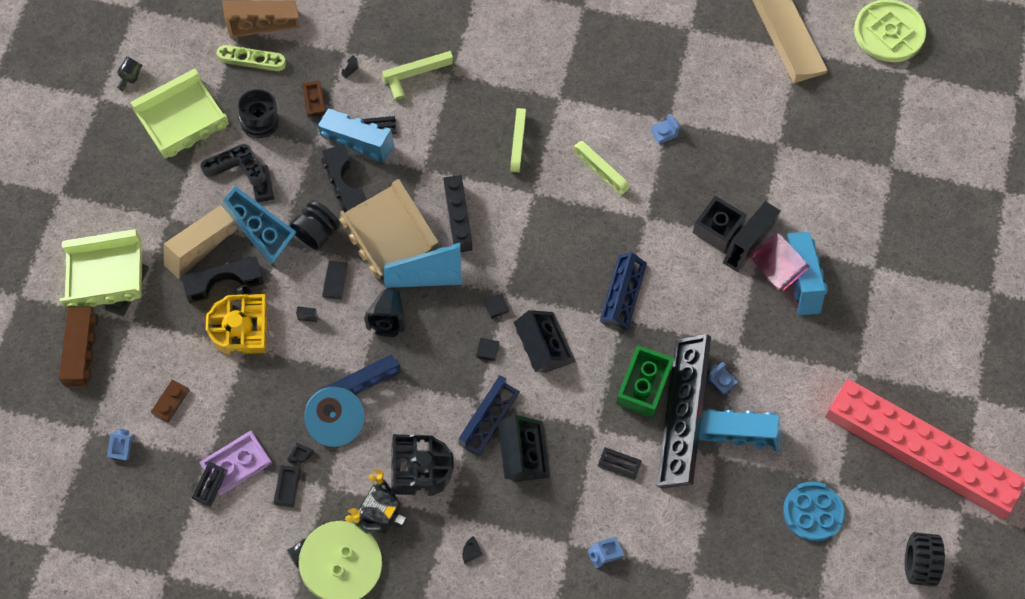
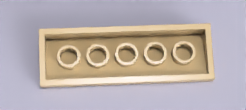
(791, 39)

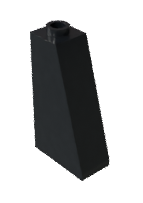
(751, 236)

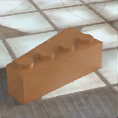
(259, 16)

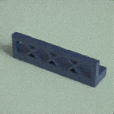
(620, 288)
(369, 375)
(481, 413)

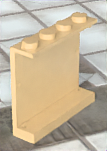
(388, 228)

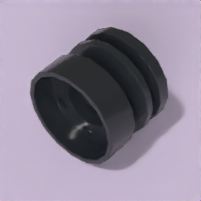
(258, 113)
(314, 225)

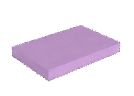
(241, 459)

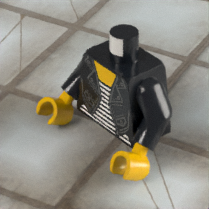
(378, 508)

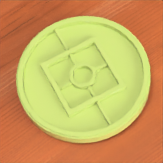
(890, 30)
(340, 561)

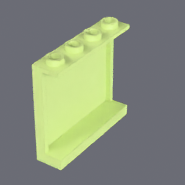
(179, 114)
(103, 269)

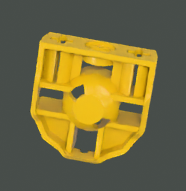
(222, 314)

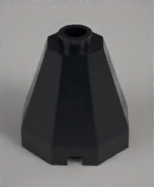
(386, 314)

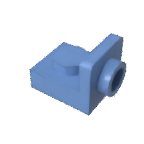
(665, 130)
(721, 379)
(120, 444)
(605, 551)

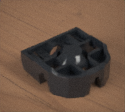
(434, 463)

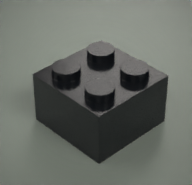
(719, 223)

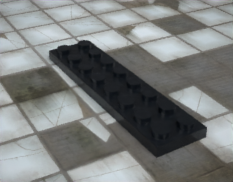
(684, 412)

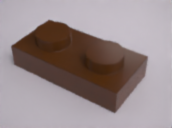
(313, 99)
(170, 401)

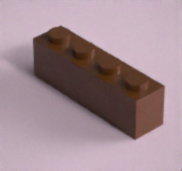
(77, 346)

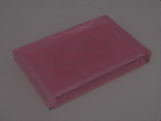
(779, 261)

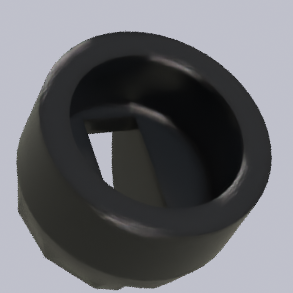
(242, 289)

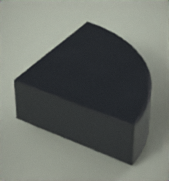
(351, 67)
(300, 453)
(471, 550)

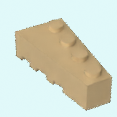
(197, 241)

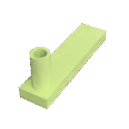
(395, 74)

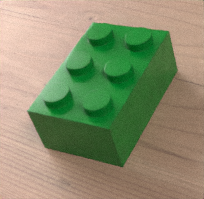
(645, 381)

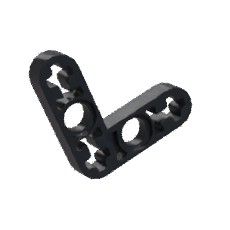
(241, 159)

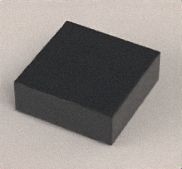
(496, 306)
(306, 314)
(487, 349)

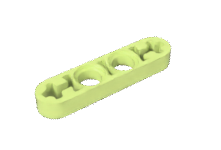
(250, 60)
(518, 140)
(601, 167)

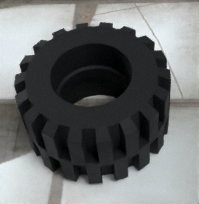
(924, 559)

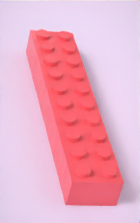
(926, 449)

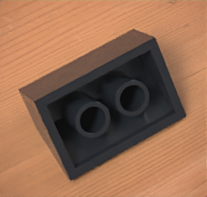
(543, 341)
(523, 448)

